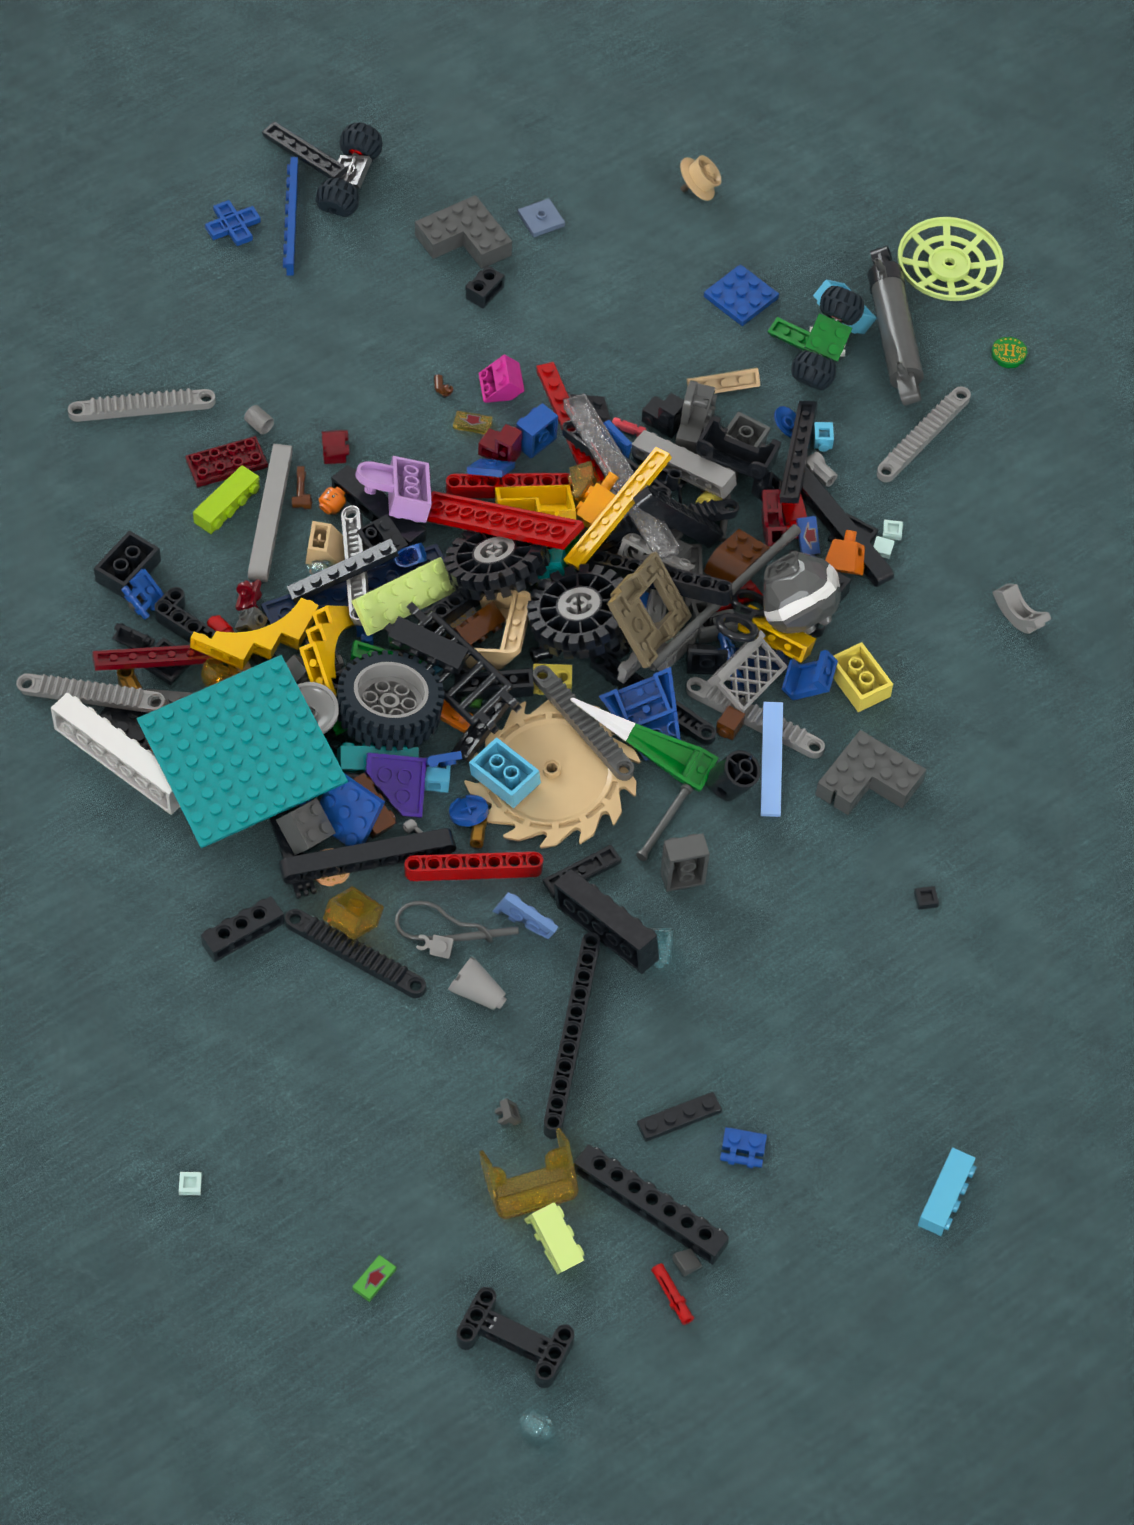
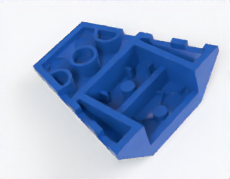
(647, 704)

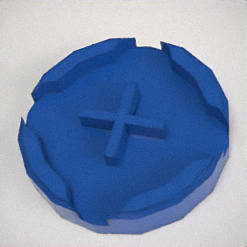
(468, 810)

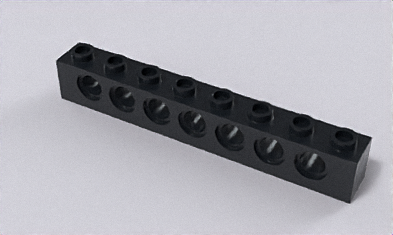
(654, 1214)

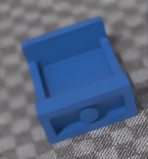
(811, 677)

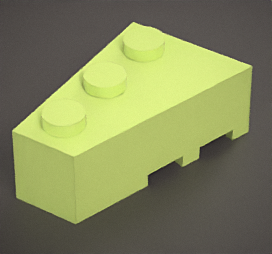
(556, 1237)

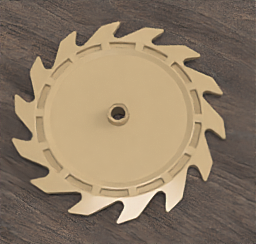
(565, 799)

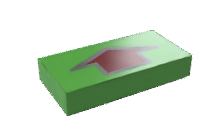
(374, 1278)

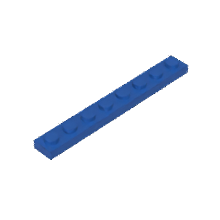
(290, 221)

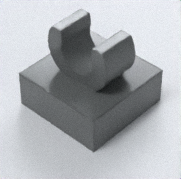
(510, 1112)

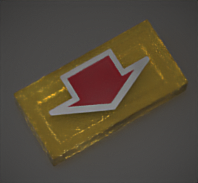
(472, 422)

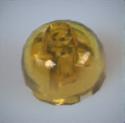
(214, 671)

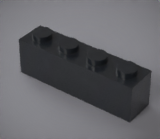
(521, 679)

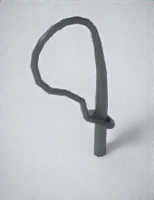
(483, 933)

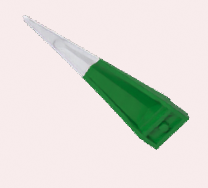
(678, 758)

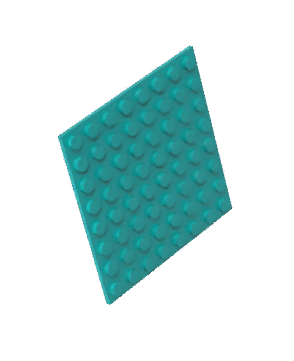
(241, 751)

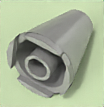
(478, 986)

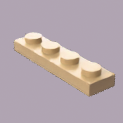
(730, 380)

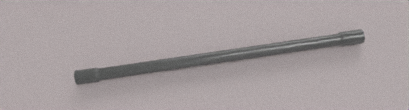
(786, 538)

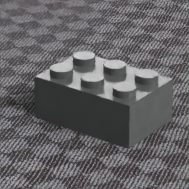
(684, 862)

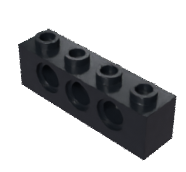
(238, 938)

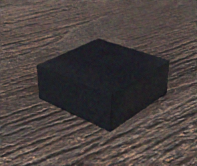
(926, 897)

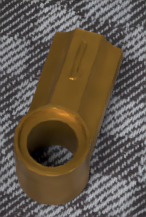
(129, 681)

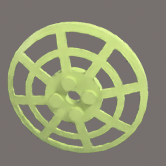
(952, 254)

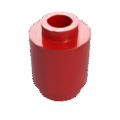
(219, 624)

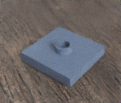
(541, 217)

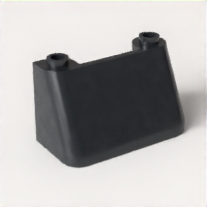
(734, 454)

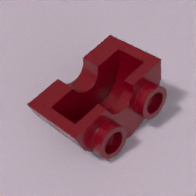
(334, 446)

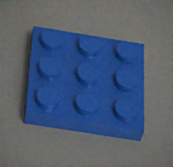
(741, 295)
(351, 811)

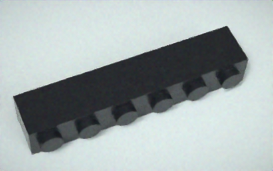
(375, 505)

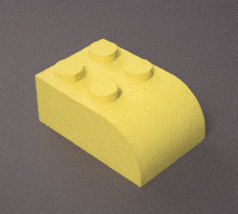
(861, 677)

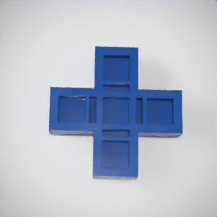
(232, 223)

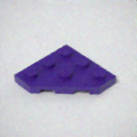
(399, 780)

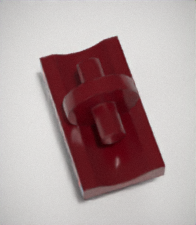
(249, 594)

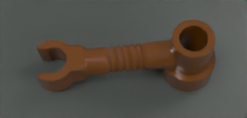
(301, 500)

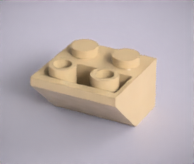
(325, 544)

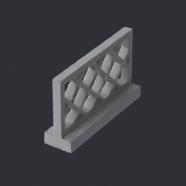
(736, 660)

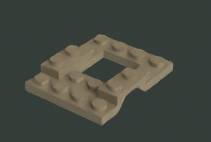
(633, 617)

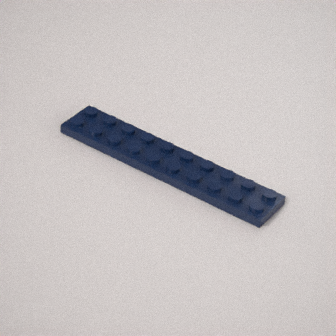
(338, 594)

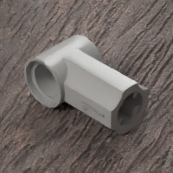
(821, 471)

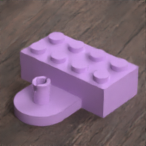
(406, 485)

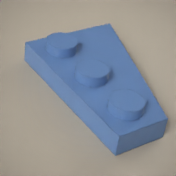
(521, 912)

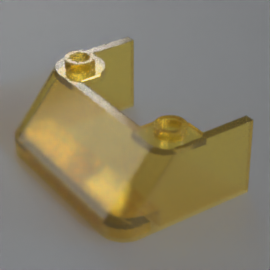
(533, 1189)

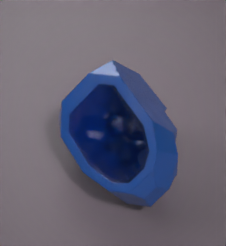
(411, 555)

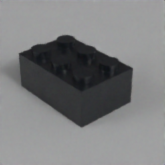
(125, 561)

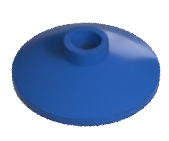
(785, 420)

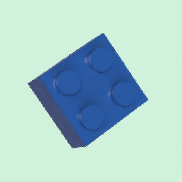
(538, 430)

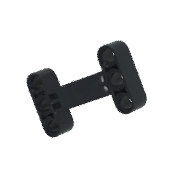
(515, 1337)

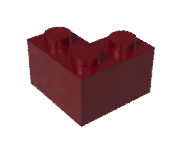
(501, 445)

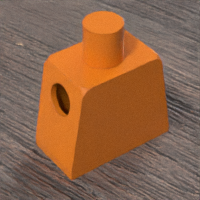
(847, 555)

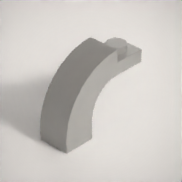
(1017, 611)

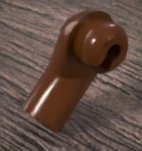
(444, 390)

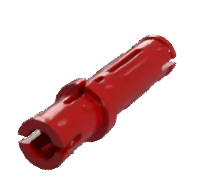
(676, 1301)

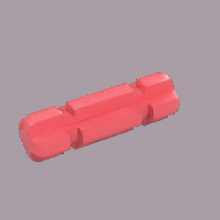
(628, 427)

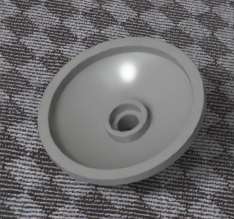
(321, 703)

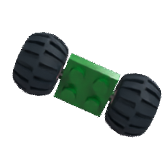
(828, 337)

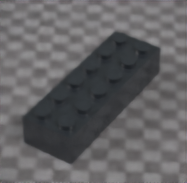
(612, 923)

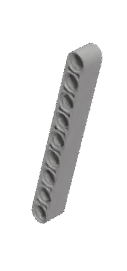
(270, 512)

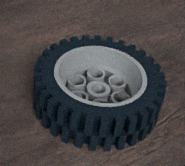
(389, 700)

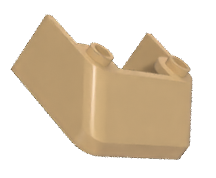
(515, 612)

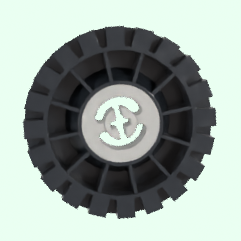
(493, 565)
(556, 612)

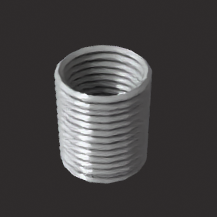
(259, 419)

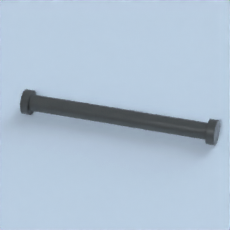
(643, 854)

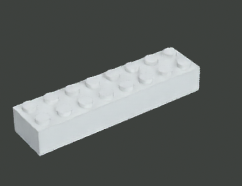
(113, 750)

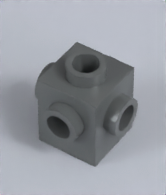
(250, 620)

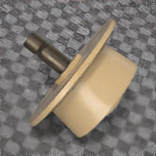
(700, 177)

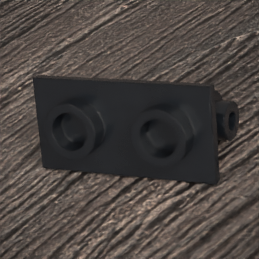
(131, 637)

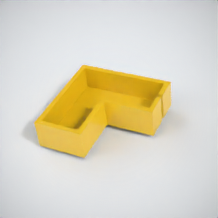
(544, 499)

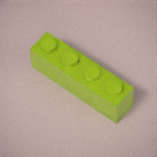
(226, 499)

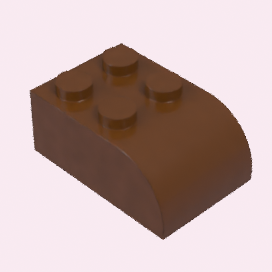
(734, 556)

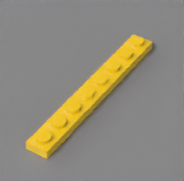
(617, 508)

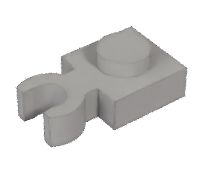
(439, 946)

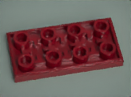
(222, 461)

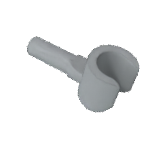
(411, 825)

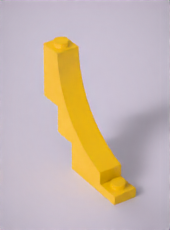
(238, 647)
(320, 652)

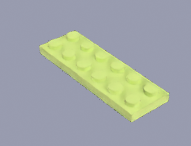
(384, 604)

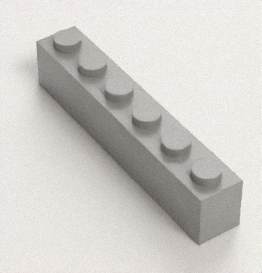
(694, 468)

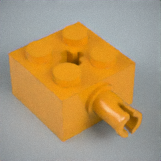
(596, 500)

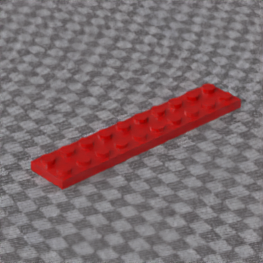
(503, 520)

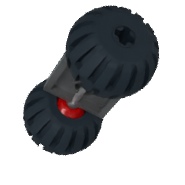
(360, 147)

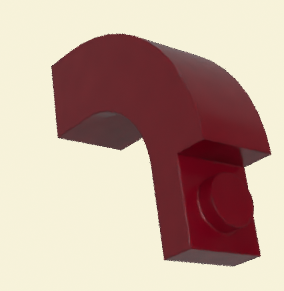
(772, 516)

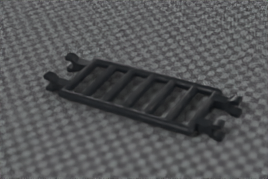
(494, 675)

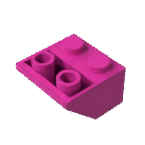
(501, 380)

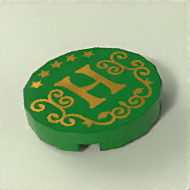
(1009, 352)

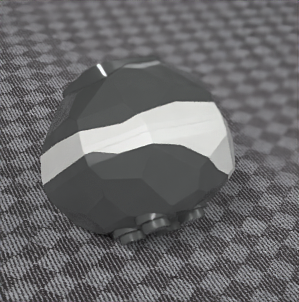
(800, 593)

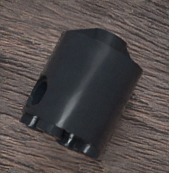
(734, 775)

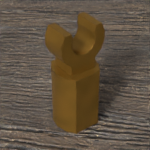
(478, 834)

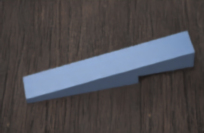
(771, 759)

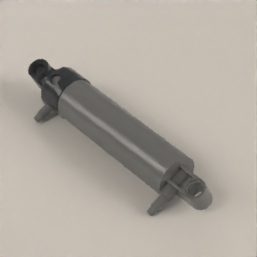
(895, 325)

